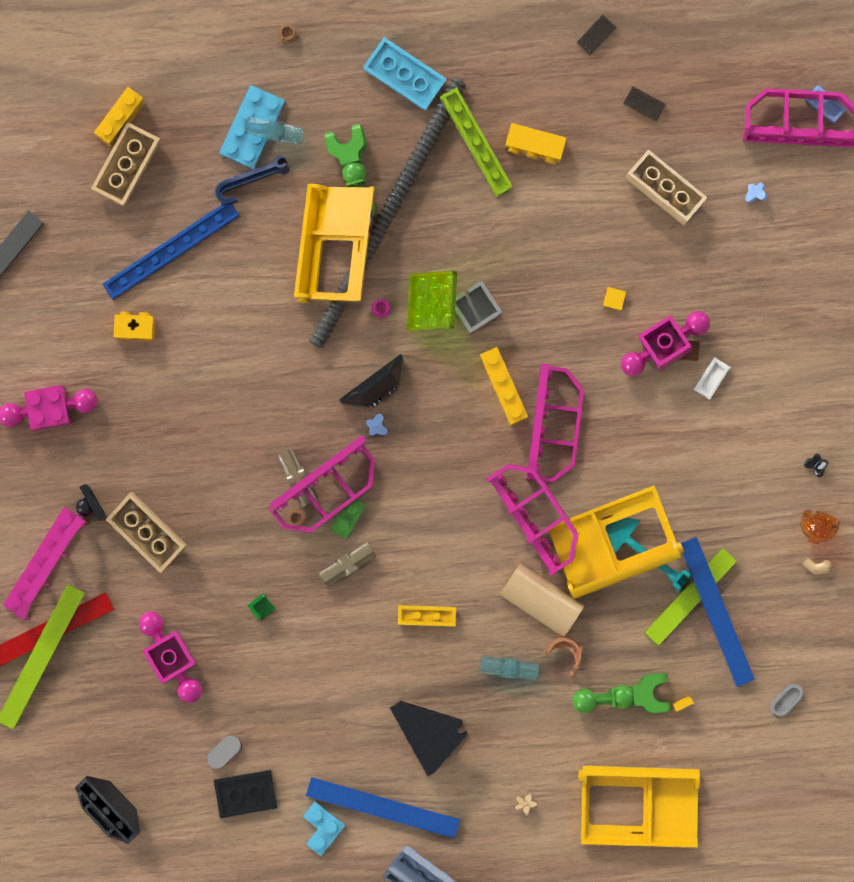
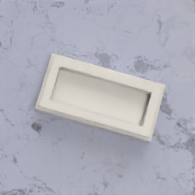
(712, 378)

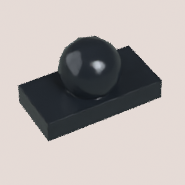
(89, 504)

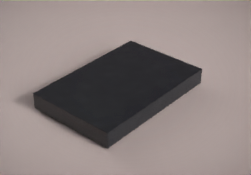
(245, 793)

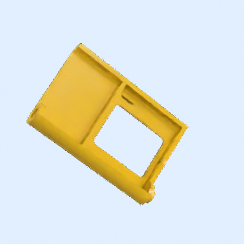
(334, 216)
(595, 558)
(668, 806)

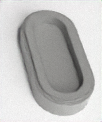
(786, 700)
(224, 751)

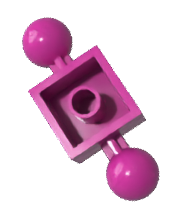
(665, 343)
(48, 408)
(170, 657)

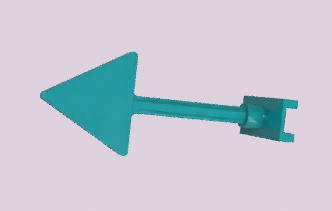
(620, 532)

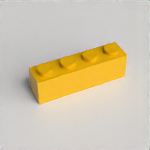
(503, 386)

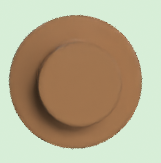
(287, 33)
(296, 517)

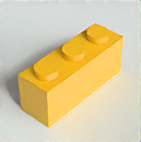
(122, 112)
(535, 143)

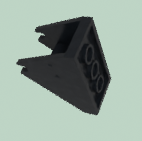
(428, 733)

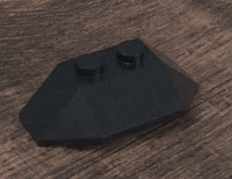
(377, 386)
(108, 808)

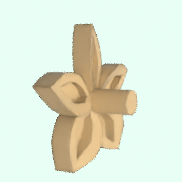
(525, 804)

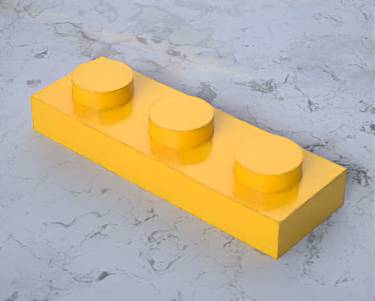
(426, 615)

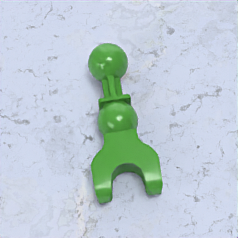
(350, 157)
(624, 696)

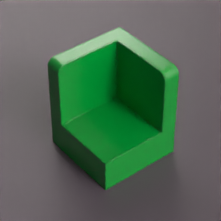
(261, 607)

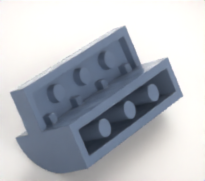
(412, 867)

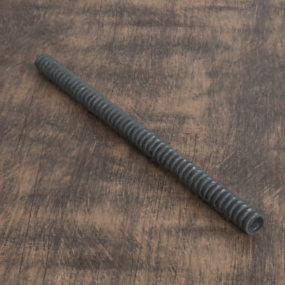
(389, 209)

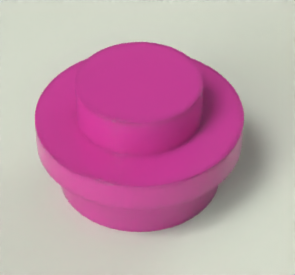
(381, 308)

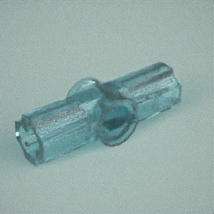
(274, 130)
(509, 668)

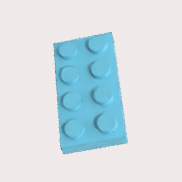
(404, 74)
(246, 147)

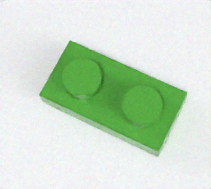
(347, 518)

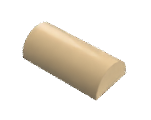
(125, 164)
(666, 187)
(146, 532)
(541, 600)

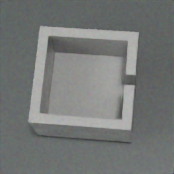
(477, 308)

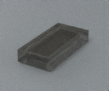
(596, 35)
(644, 104)

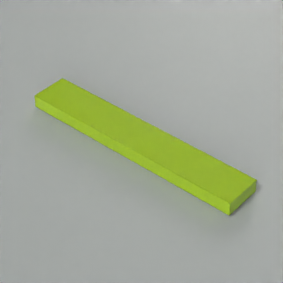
(476, 142)
(687, 600)

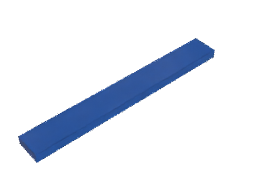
(170, 250)
(716, 612)
(383, 807)

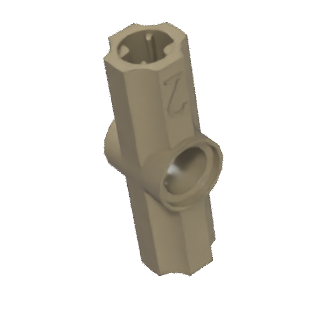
(294, 473)
(347, 564)

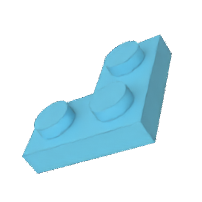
(327, 828)

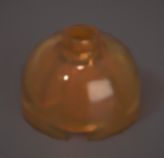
(819, 526)

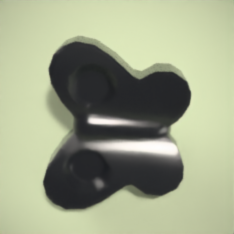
(817, 464)

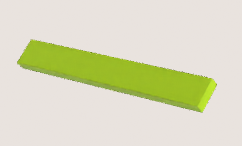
(40, 656)

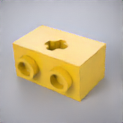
(144, 332)

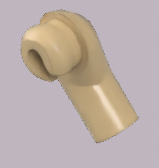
(817, 569)

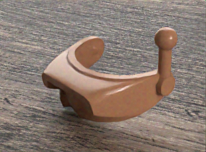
(569, 645)

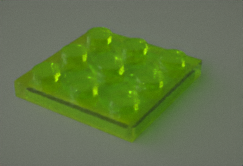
(432, 301)

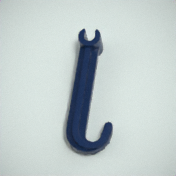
(278, 166)

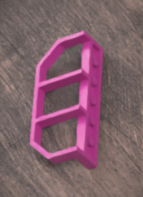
(792, 135)
(541, 413)
(311, 480)
(521, 516)
(43, 562)

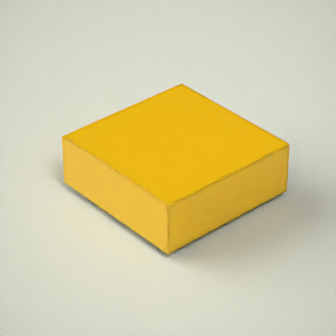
(614, 298)
(682, 703)

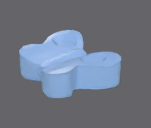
(756, 192)
(376, 426)

